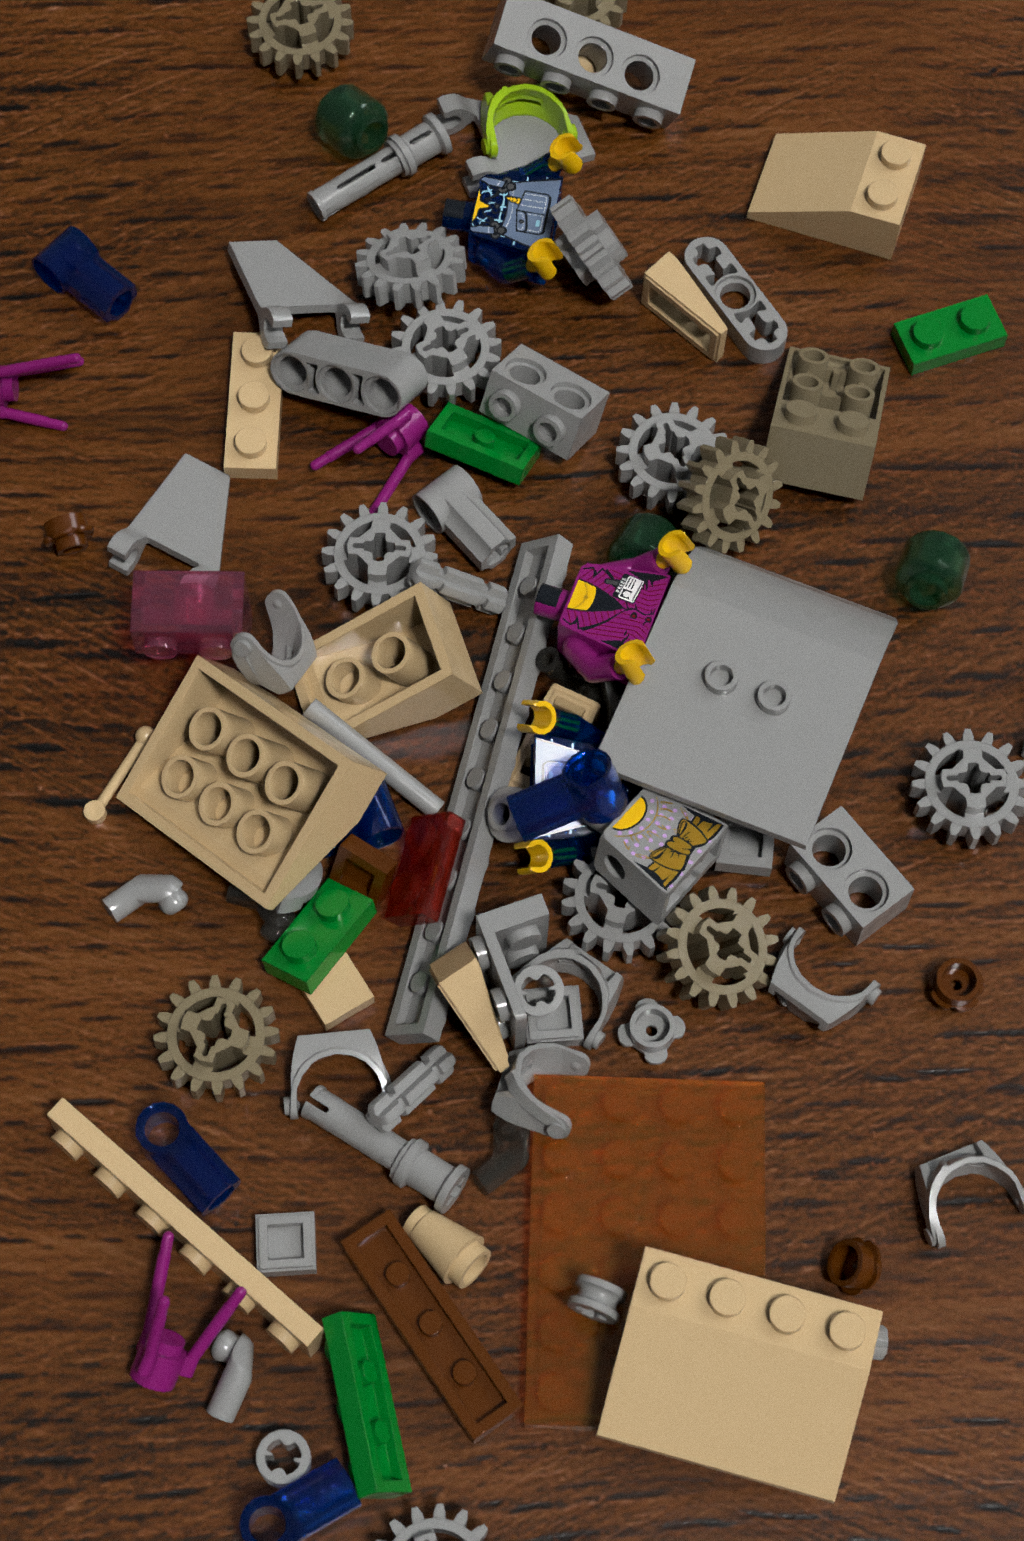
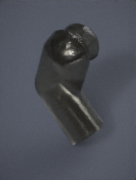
(560, 671)
(273, 925)
(509, 1156)

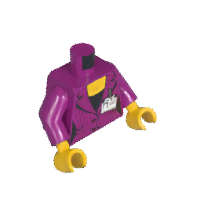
(614, 610)

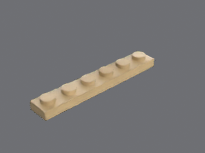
(202, 1246)

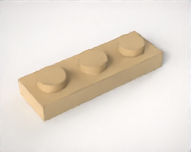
(253, 411)

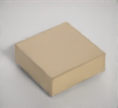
(340, 994)

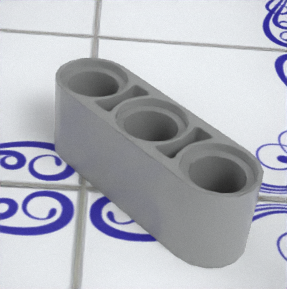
(349, 373)

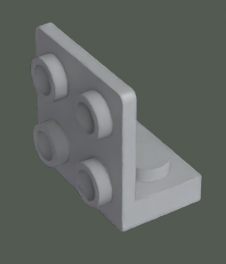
(510, 939)

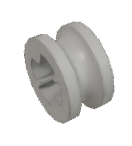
(534, 973)
(597, 1299)
(289, 1440)

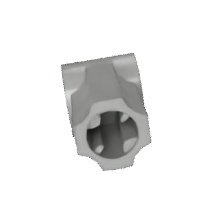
(457, 508)

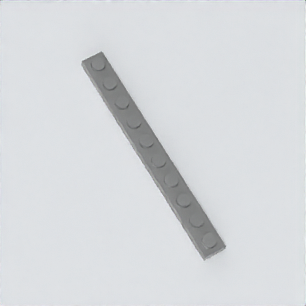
(485, 768)

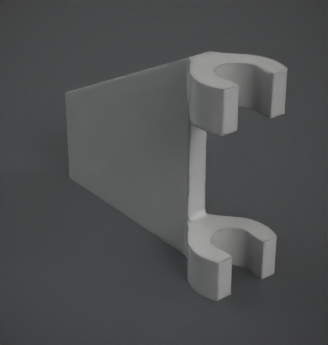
(518, 138)
(285, 286)
(180, 518)

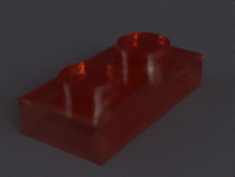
(424, 869)

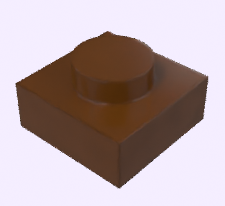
(363, 869)

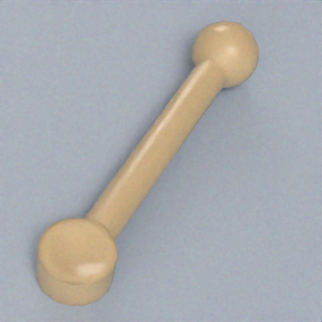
(95, 810)

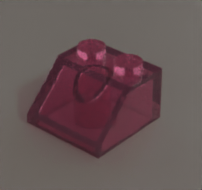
(188, 612)

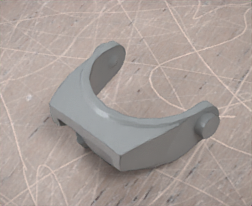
(291, 651)
(606, 983)
(808, 1001)
(312, 1047)
(515, 1101)
(971, 1159)

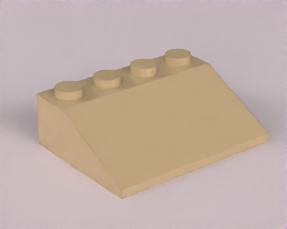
(248, 782)
(740, 1374)

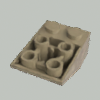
(827, 421)

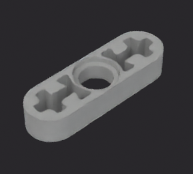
(738, 321)

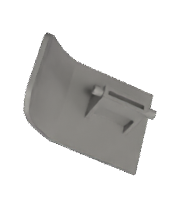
(748, 695)

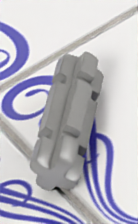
(458, 586)
(410, 1088)

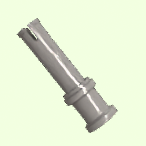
(398, 157)
(408, 1161)

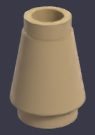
(448, 1247)

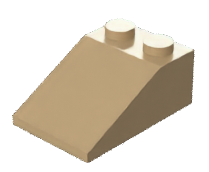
(839, 187)
(392, 665)

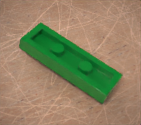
(366, 1406)

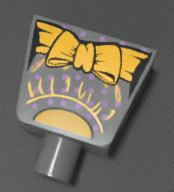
(657, 851)

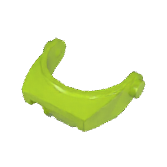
(521, 101)

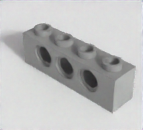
(614, 52)

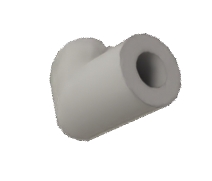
(144, 889)
(236, 1377)

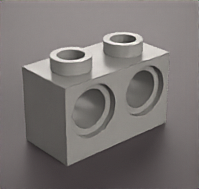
(544, 401)
(860, 869)

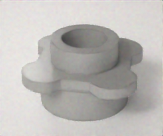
(647, 1015)

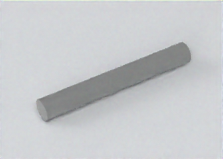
(396, 776)

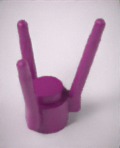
(10, 387)
(394, 436)
(161, 1351)

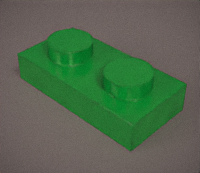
(949, 334)
(482, 443)
(319, 936)

